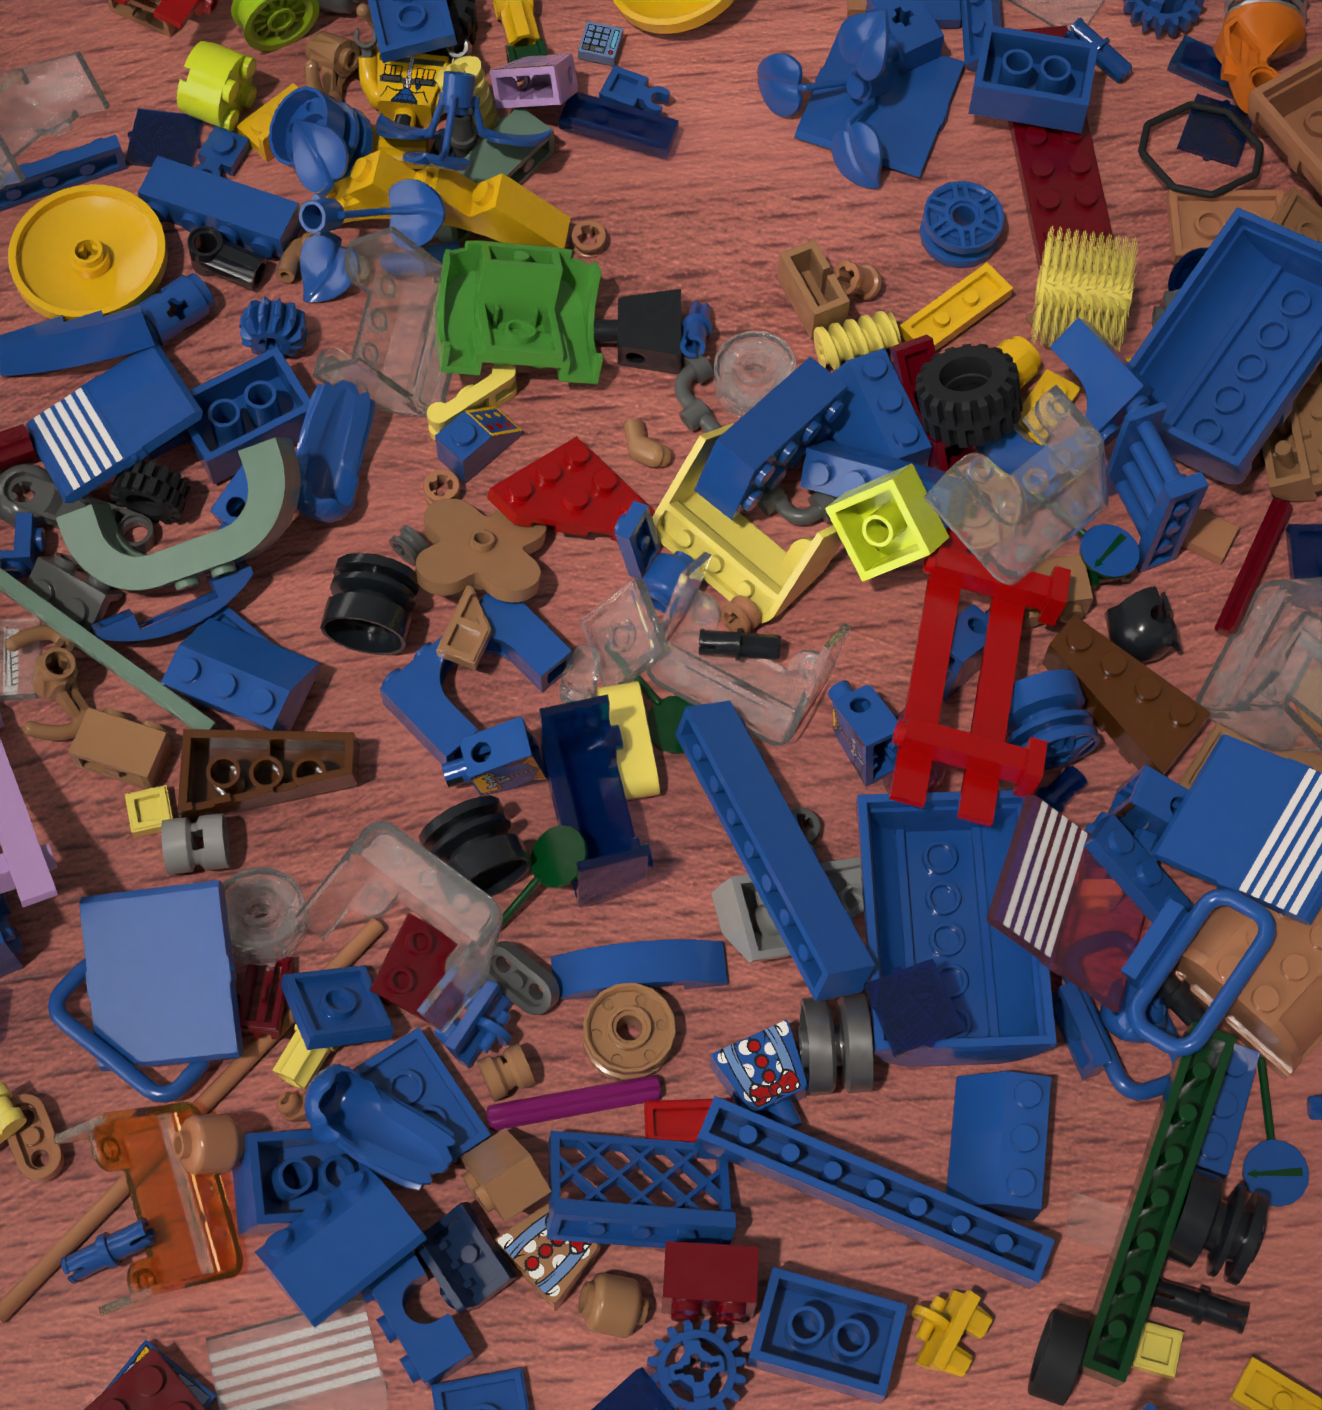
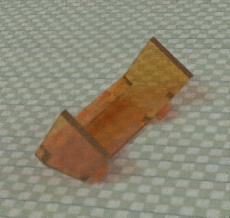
(187, 1211)

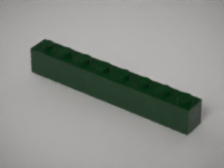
(1154, 1209)

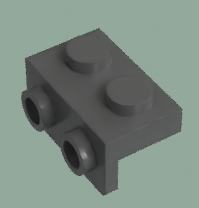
(71, 589)

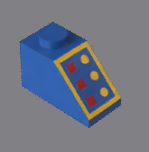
(475, 440)

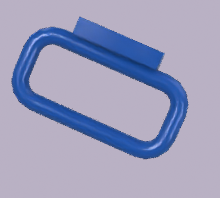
(1163, 948)
(1092, 1046)
(106, 1054)

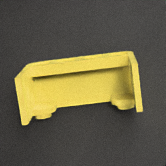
(742, 555)

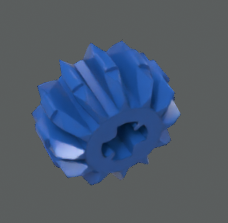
(273, 325)

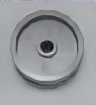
(839, 1044)

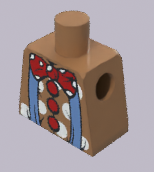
(548, 1265)

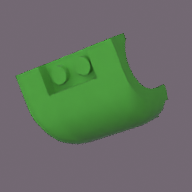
(517, 309)

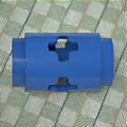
(192, 303)

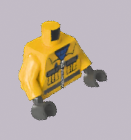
(403, 87)

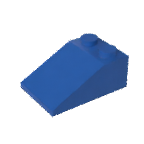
(284, 1176)

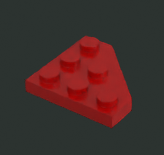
(566, 490)

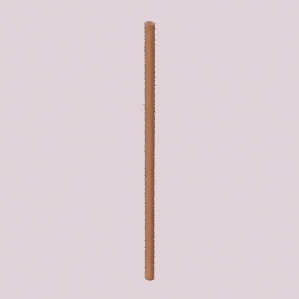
(204, 1103)

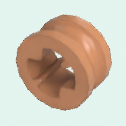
(593, 228)
(437, 477)
(740, 614)

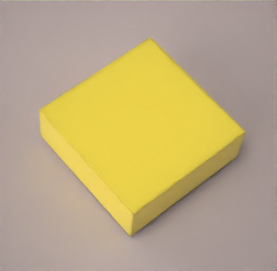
(148, 809)
(1158, 1350)

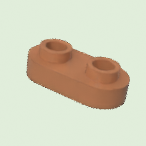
(35, 1140)

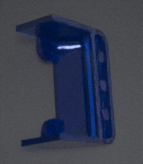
(590, 796)

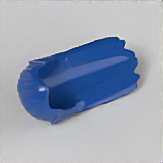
(332, 450)
(376, 1127)

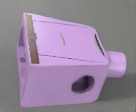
(547, 81)

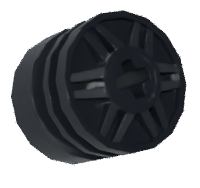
(370, 604)
(477, 844)
(1219, 1227)

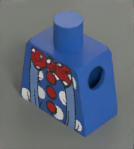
(764, 1074)

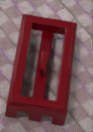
(260, 1026)

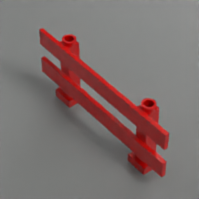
(983, 750)

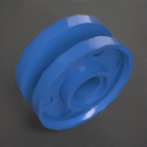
(967, 205)

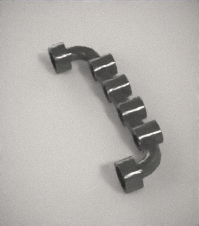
(698, 415)

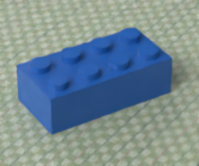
(771, 439)

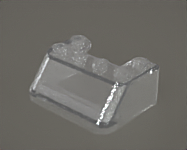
(396, 335)
(1037, 508)

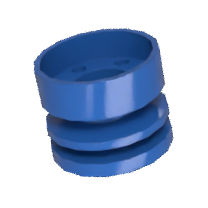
(322, 109)
(1049, 709)

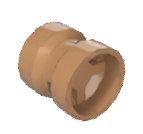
(506, 1072)

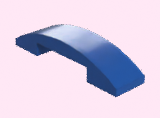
(125, 626)
(641, 962)

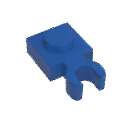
(633, 91)
(223, 152)

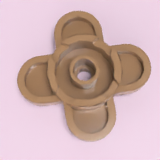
(478, 553)

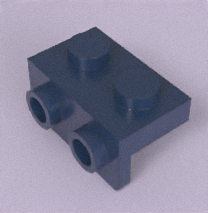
(464, 1259)

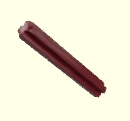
(1253, 567)

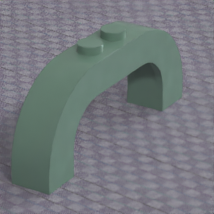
(270, 506)

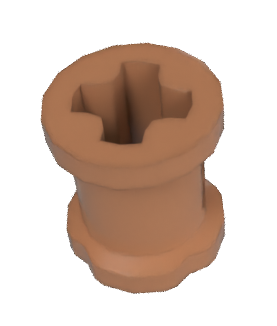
(858, 280)

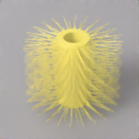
(1082, 290)

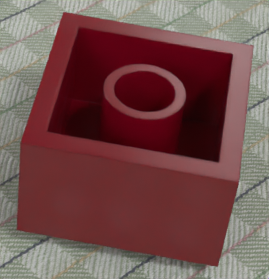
(710, 1281)

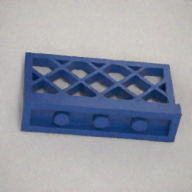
(640, 1220)

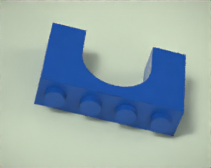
(1110, 389)
(417, 693)

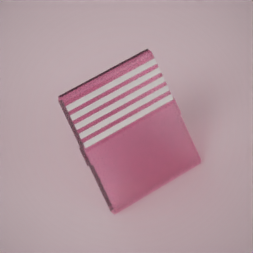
(1065, 904)

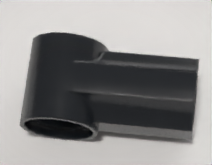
(226, 258)

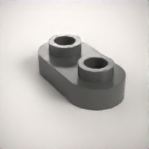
(521, 979)

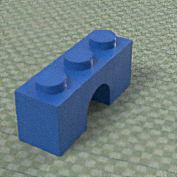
(431, 1348)

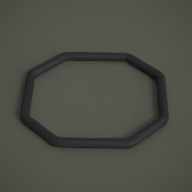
(1191, 190)

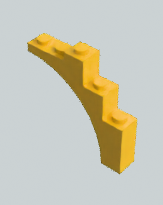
(489, 208)

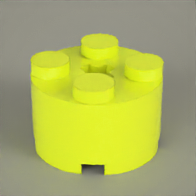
(217, 85)

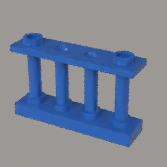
(1152, 488)

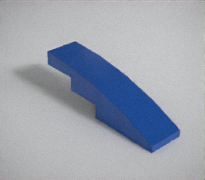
(75, 342)

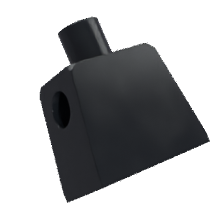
(645, 331)

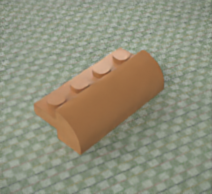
(1295, 448)

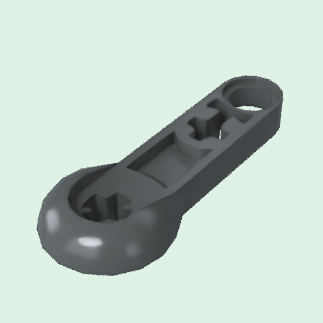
(49, 504)

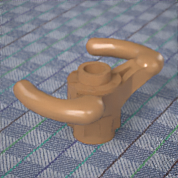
(335, 57)
(53, 680)

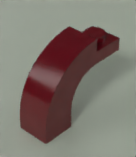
(908, 360)

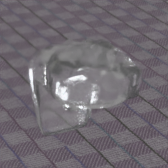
(580, 674)

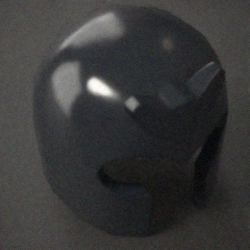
(1143, 625)

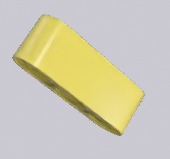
(636, 759)

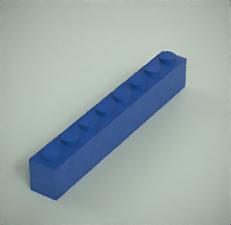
(775, 851)
(874, 1193)

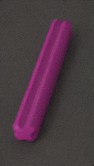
(573, 1102)

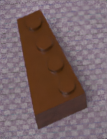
(1127, 699)
(261, 768)

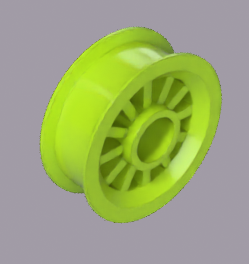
(274, 23)

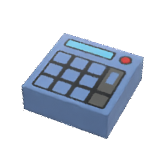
(600, 43)

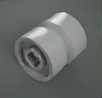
(180, 843)

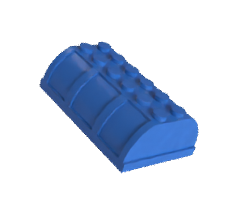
(1236, 345)
(930, 898)

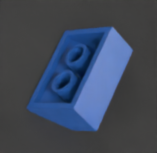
(878, 411)
(241, 676)
(999, 1142)
(340, 1245)

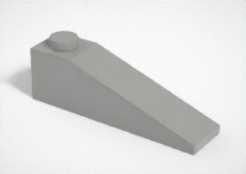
(748, 923)

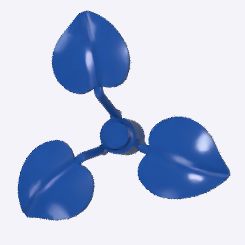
(865, 45)
(456, 98)
(318, 159)

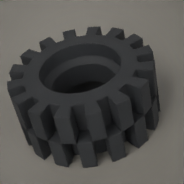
(151, 491)

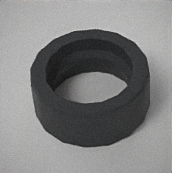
(1058, 1357)

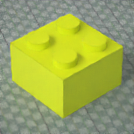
(887, 523)

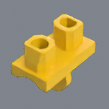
(943, 1327)

